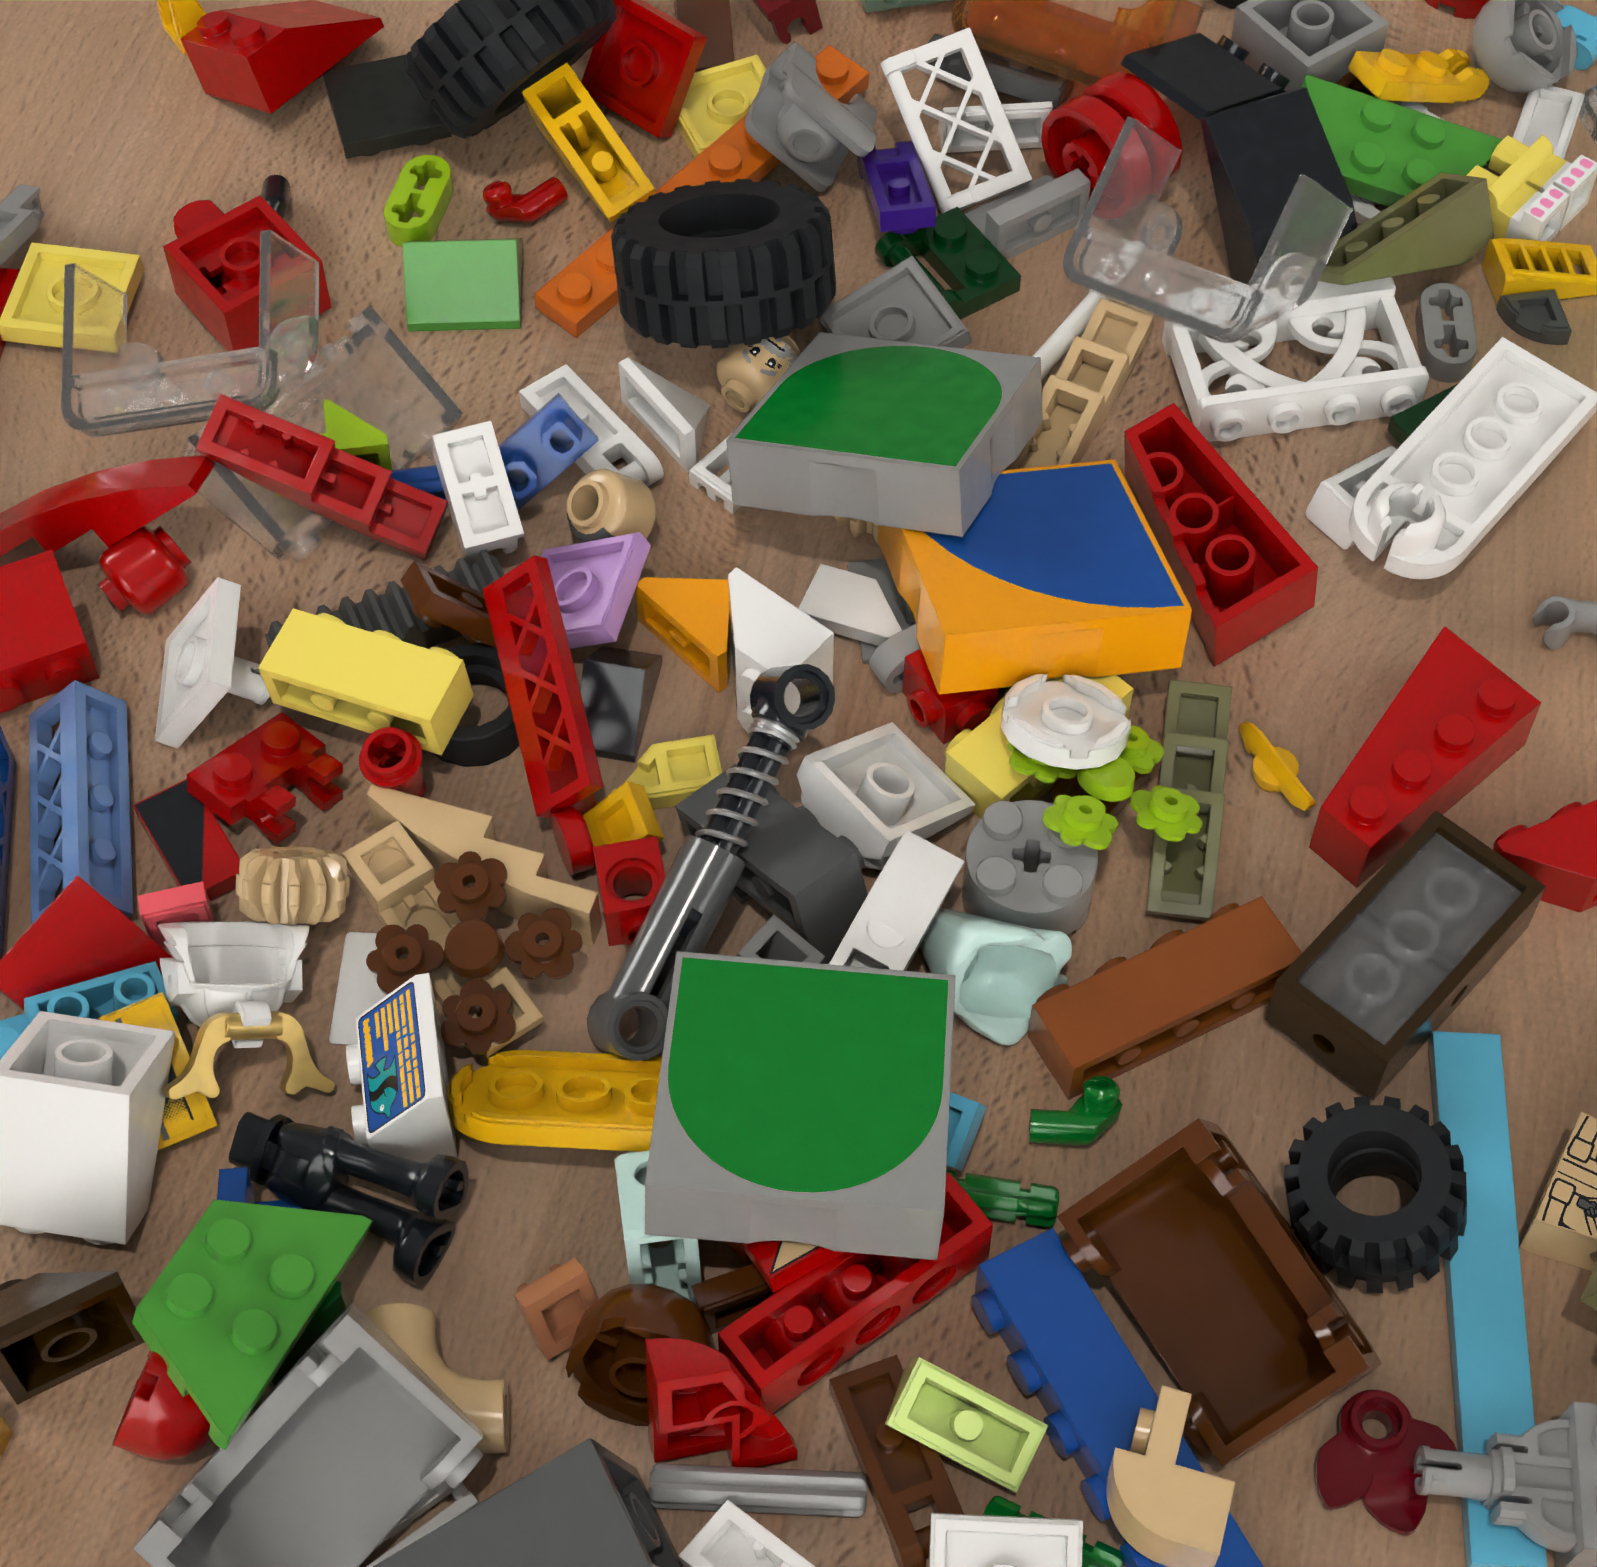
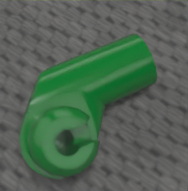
(1083, 1121)

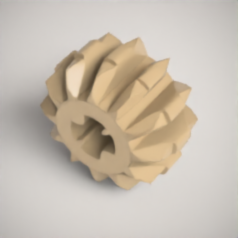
(292, 885)

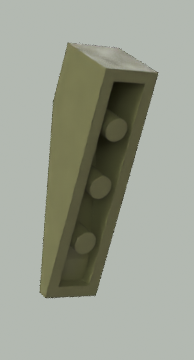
(1423, 231)

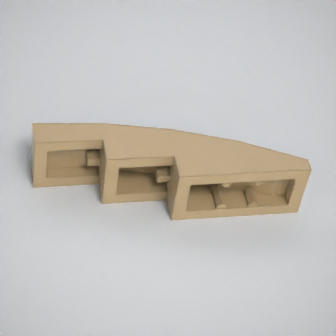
(1086, 385)
(449, 831)

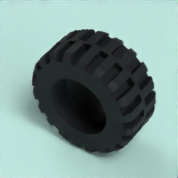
(491, 50)
(724, 263)

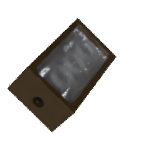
(1403, 954)

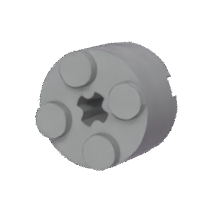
(1025, 871)

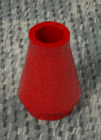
(393, 761)

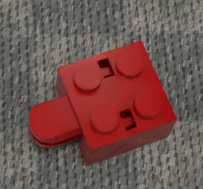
(219, 266)

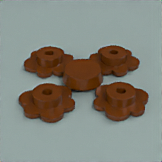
(475, 951)

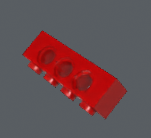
(848, 1305)

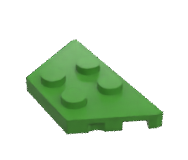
(1391, 148)
(242, 1300)

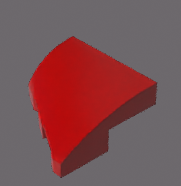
(72, 943)
(707, 1406)

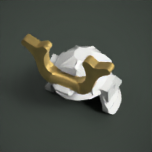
(231, 986)

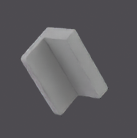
(1033, 212)

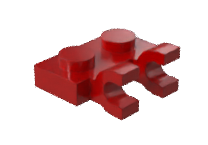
(258, 768)

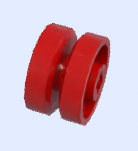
(1088, 125)

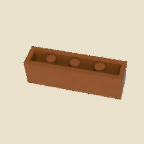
(1161, 995)

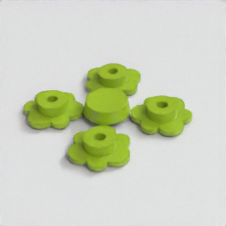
(1084, 817)

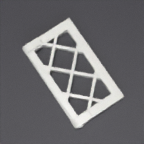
(979, 85)

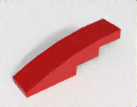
(321, 477)
(106, 501)

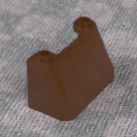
(1219, 1289)

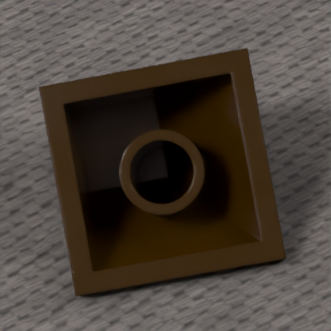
(61, 1327)

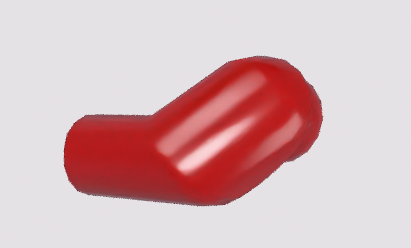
(526, 207)

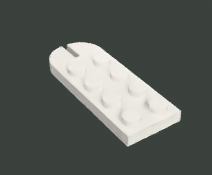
(1468, 462)

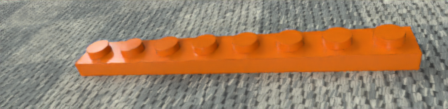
(589, 283)

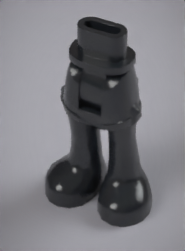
(313, 1170)

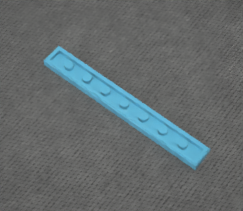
(1484, 1279)

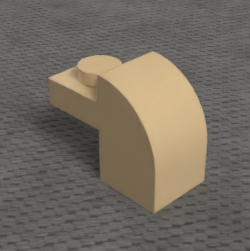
(1163, 1507)

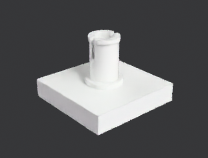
(202, 665)

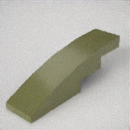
(1195, 764)

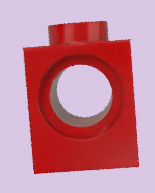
(626, 870)

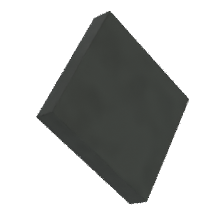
(380, 108)

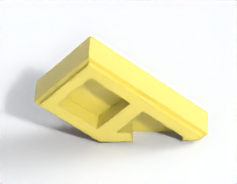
(676, 769)

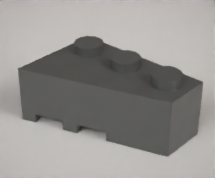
(791, 866)

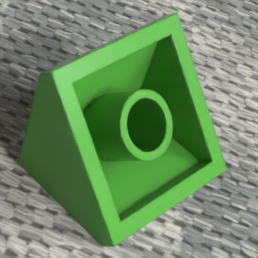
(463, 284)

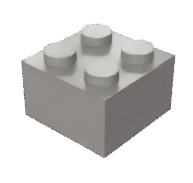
(1307, 36)

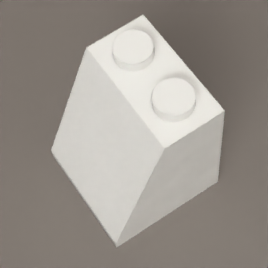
(81, 1126)

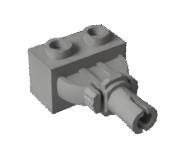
(1530, 1482)

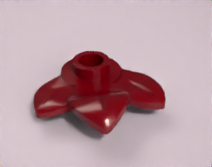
(1374, 1469)

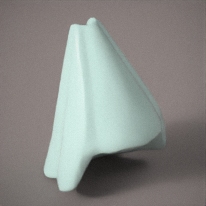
(996, 968)

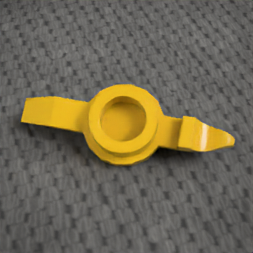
(1275, 767)

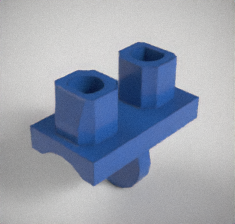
(544, 448)

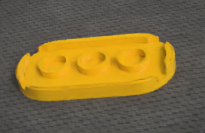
(557, 1100)

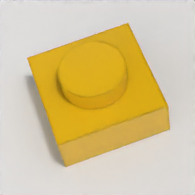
(623, 817)

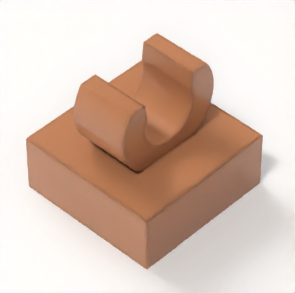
(556, 1305)

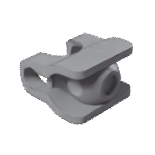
(805, 123)

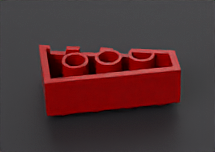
(1216, 535)
(1424, 755)

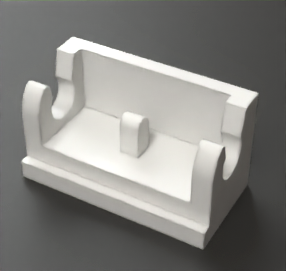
(477, 490)

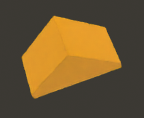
(690, 621)

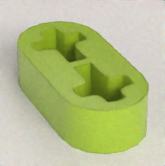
(408, 198)

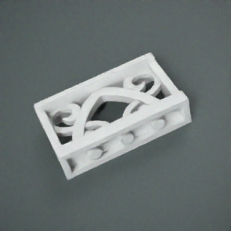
(1335, 396)

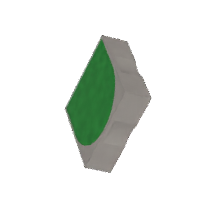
(886, 432)
(803, 1106)

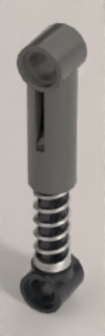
(707, 864)

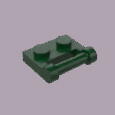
(960, 257)

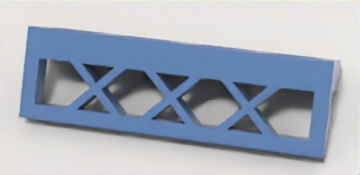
(87, 801)

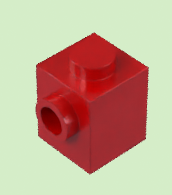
(943, 713)

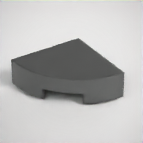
(1536, 316)

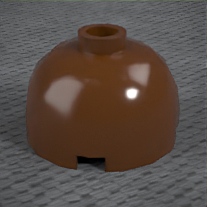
(611, 1349)

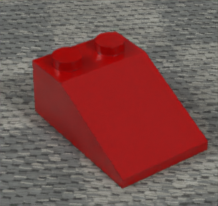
(273, 50)

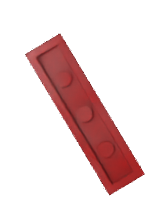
(543, 689)

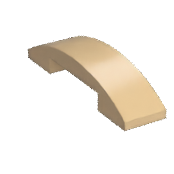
(403, 893)

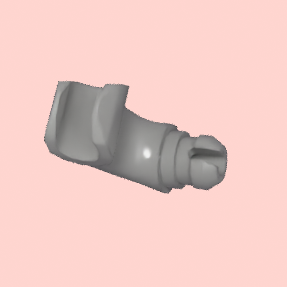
(1565, 617)

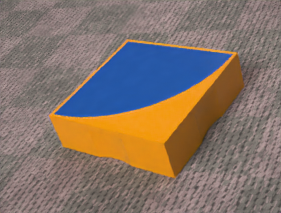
(1042, 583)

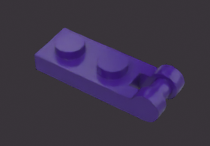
(898, 189)

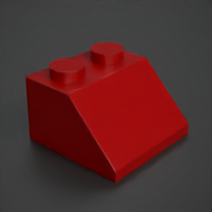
(38, 633)

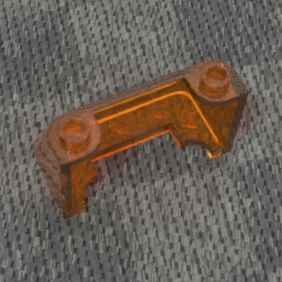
(1070, 40)

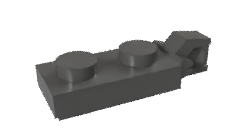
(1012, 77)

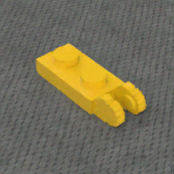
(1419, 76)

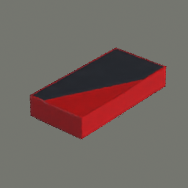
(189, 840)

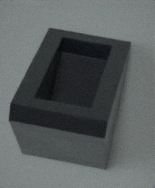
(617, 699)

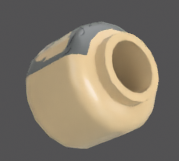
(610, 506)

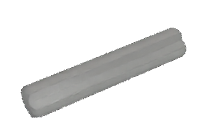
(758, 1489)

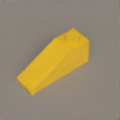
(586, 142)

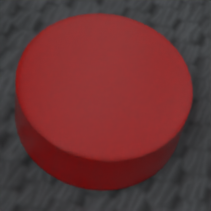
(573, 840)

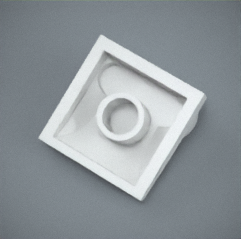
(878, 790)

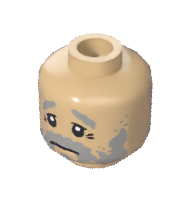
(753, 369)

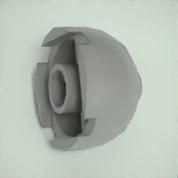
(1523, 44)

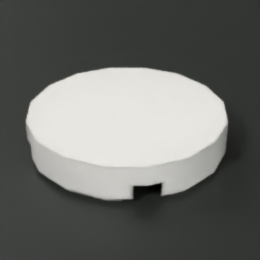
(1065, 721)

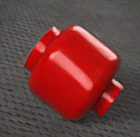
(143, 570)

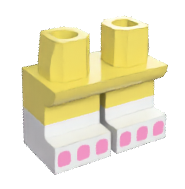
(1534, 189)

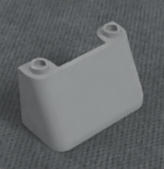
(320, 1462)

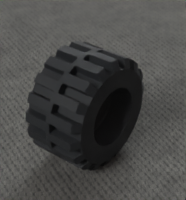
(1368, 1142)

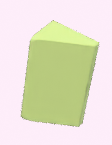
(965, 1423)

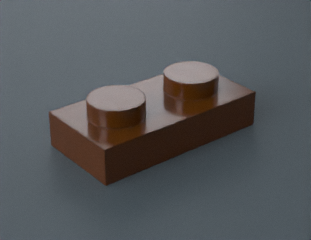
(447, 602)

